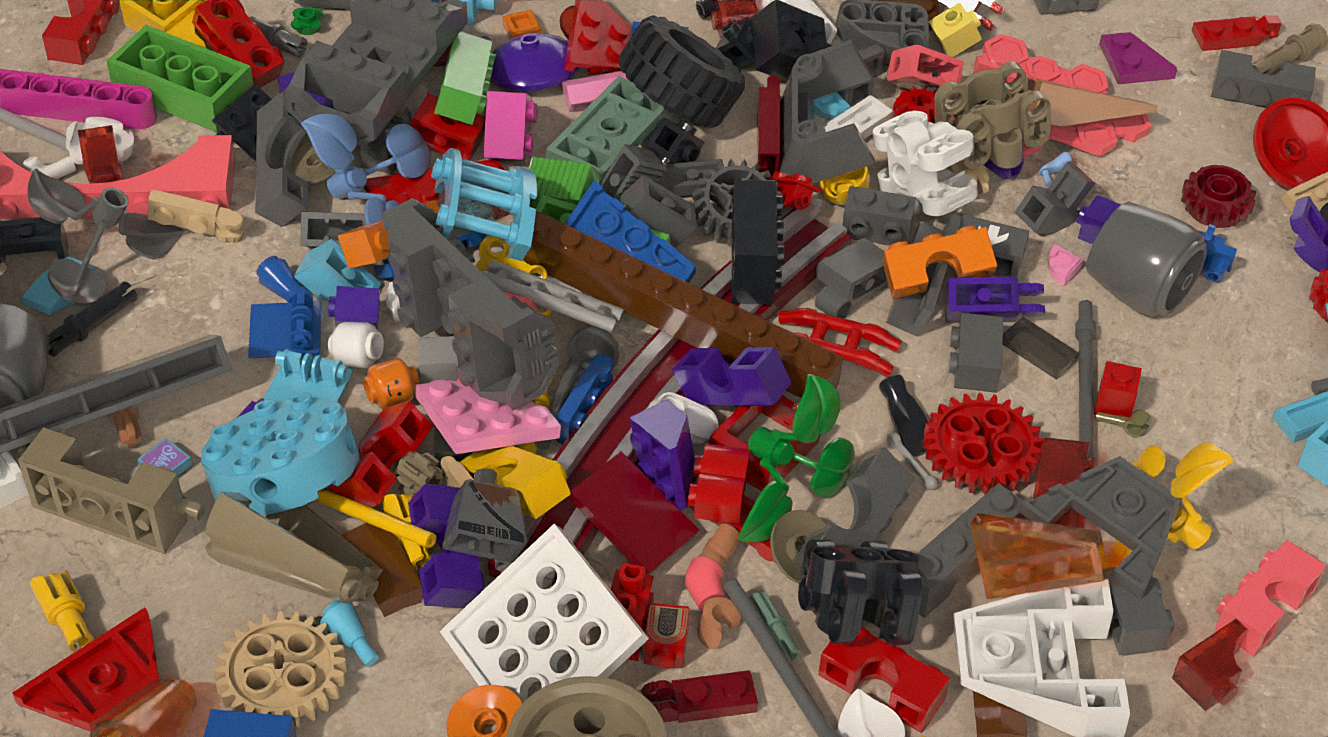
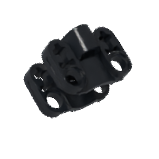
(860, 585)

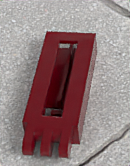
(769, 126)

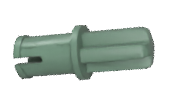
(776, 624)

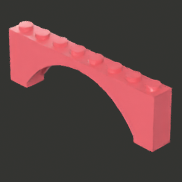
(199, 173)

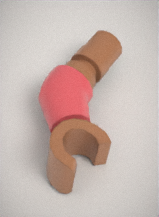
(705, 586)

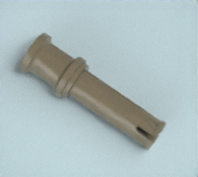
(1295, 48)

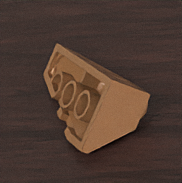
(1081, 106)

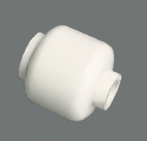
(356, 344)

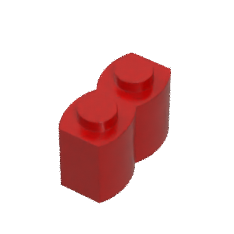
(720, 483)

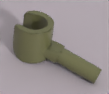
(1134, 425)

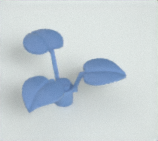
(333, 143)

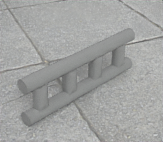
(555, 296)

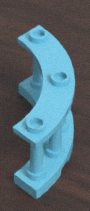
(490, 185)

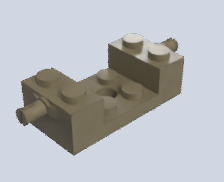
(143, 512)

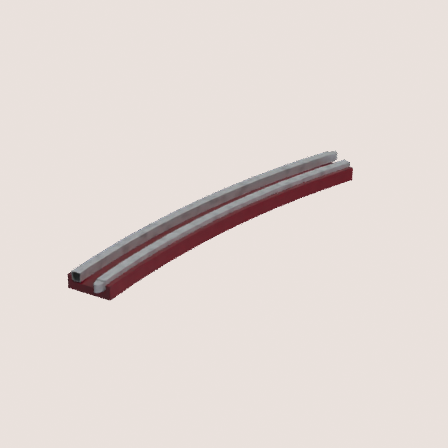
(650, 374)

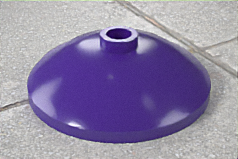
(531, 62)

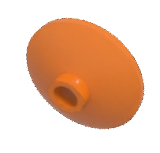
(481, 708)

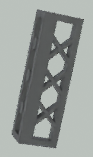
(914, 311)

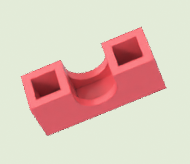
(1283, 576)

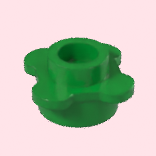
(307, 20)

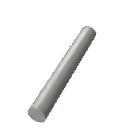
(33, 128)

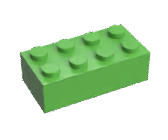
(180, 75)

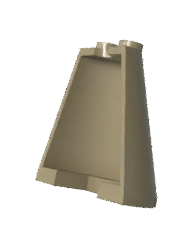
(289, 549)

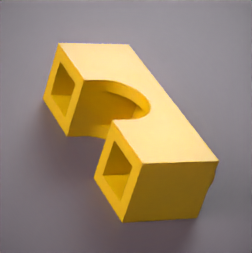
(535, 478)

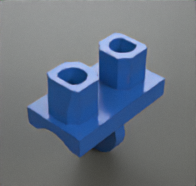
(1218, 257)

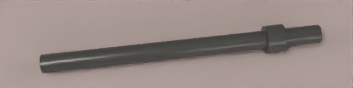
(1085, 333)
(779, 660)

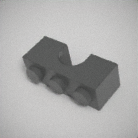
(1240, 82)

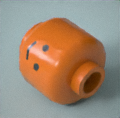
(390, 383)

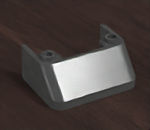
(803, 140)

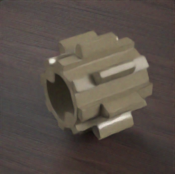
(416, 471)

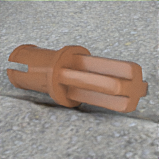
(127, 426)

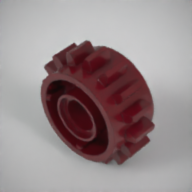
(1218, 196)

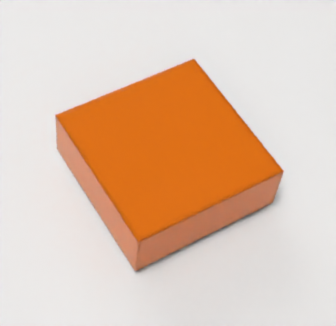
(520, 23)

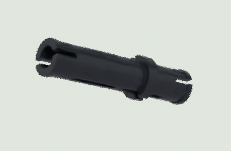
(78, 326)

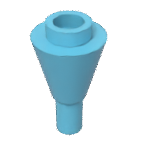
(345, 622)

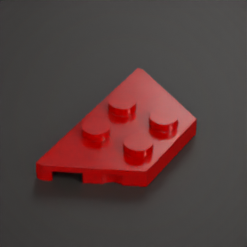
(596, 37)
(97, 676)

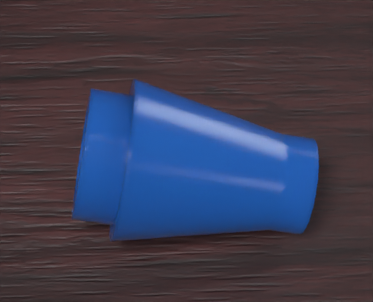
(278, 277)

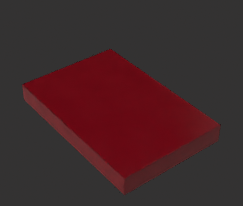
(633, 513)

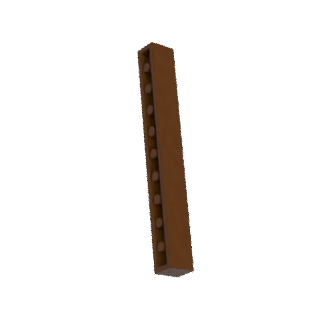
(671, 302)

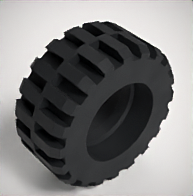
(681, 72)

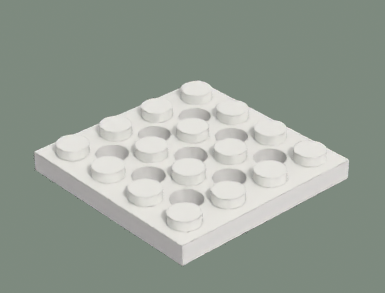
(567, 635)

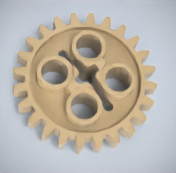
(281, 668)

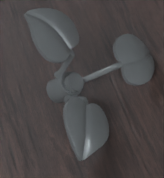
(59, 200)

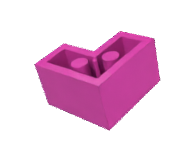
(507, 125)

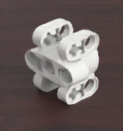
(919, 159)

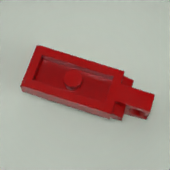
(1235, 32)

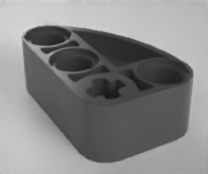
(882, 23)

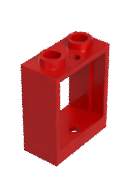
(781, 412)

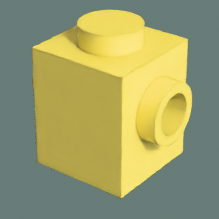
(956, 29)

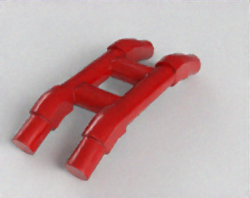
(855, 332)

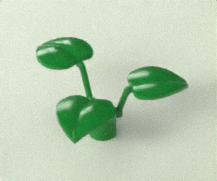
(813, 416)

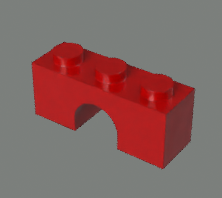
(76, 36)
(389, 438)
(916, 686)

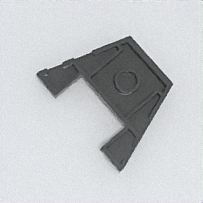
(1122, 504)

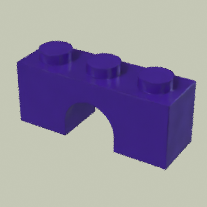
(752, 379)
(449, 576)

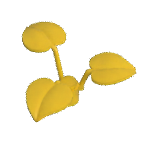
(1191, 472)

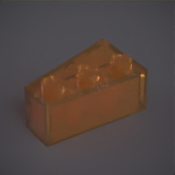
(1035, 555)

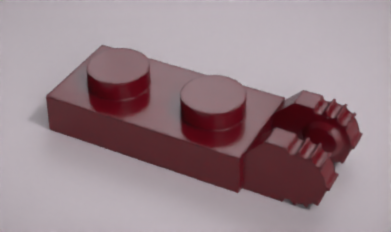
(703, 696)

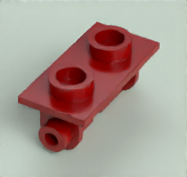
(795, 190)

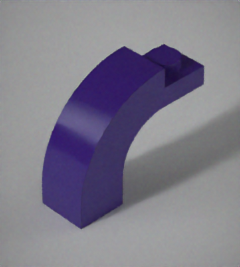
(1312, 234)

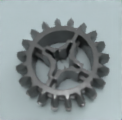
(719, 188)

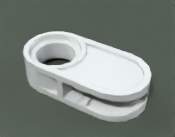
(700, 418)

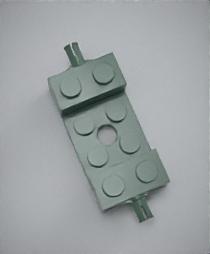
(617, 107)

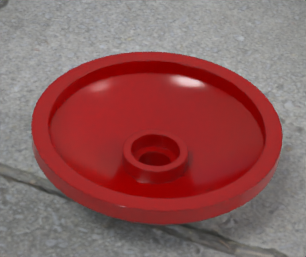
(1302, 130)

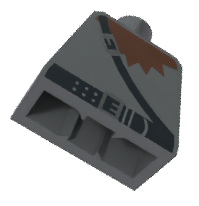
(486, 519)

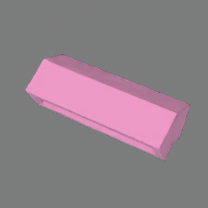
(583, 91)

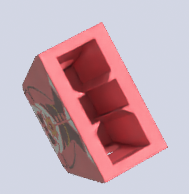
(915, 65)

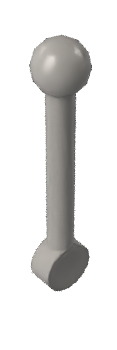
(894, 441)

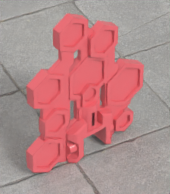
(1091, 137)

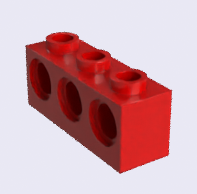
(222, 37)

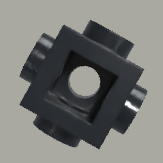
(738, 42)
(675, 142)

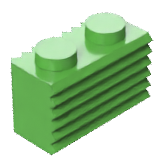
(562, 179)

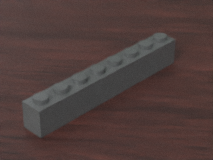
(112, 390)

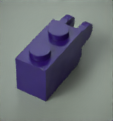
(991, 297)

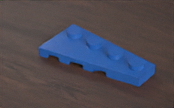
(613, 225)

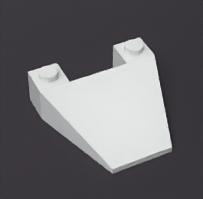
(1027, 658)

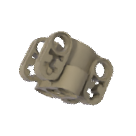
(994, 118)

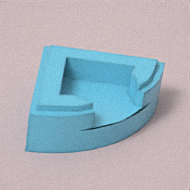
(830, 106)

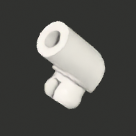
(56, 170)

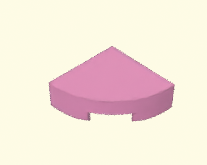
(1063, 264)

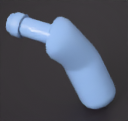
(1054, 167)

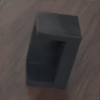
(32, 236)

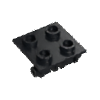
(241, 119)

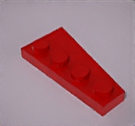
(402, 189)

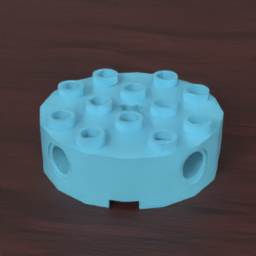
(282, 452)

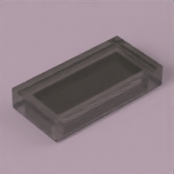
(1039, 348)

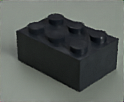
(755, 243)

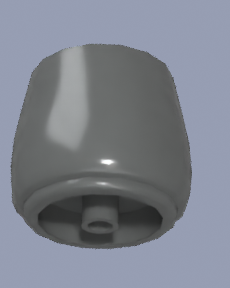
(1147, 258)
(21, 355)

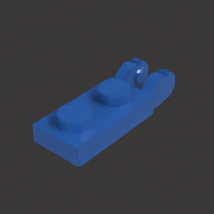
(584, 395)

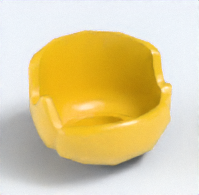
(837, 187)

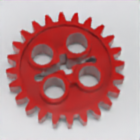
(982, 432)

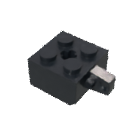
(784, 35)

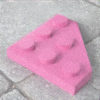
(480, 423)

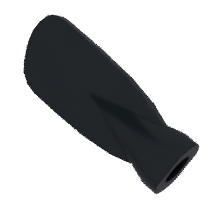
(905, 414)

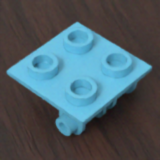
(304, 375)

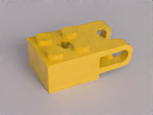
(165, 15)

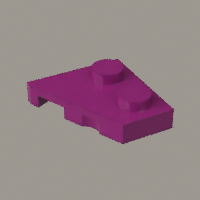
(1134, 60)

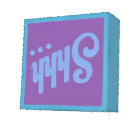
(168, 456)

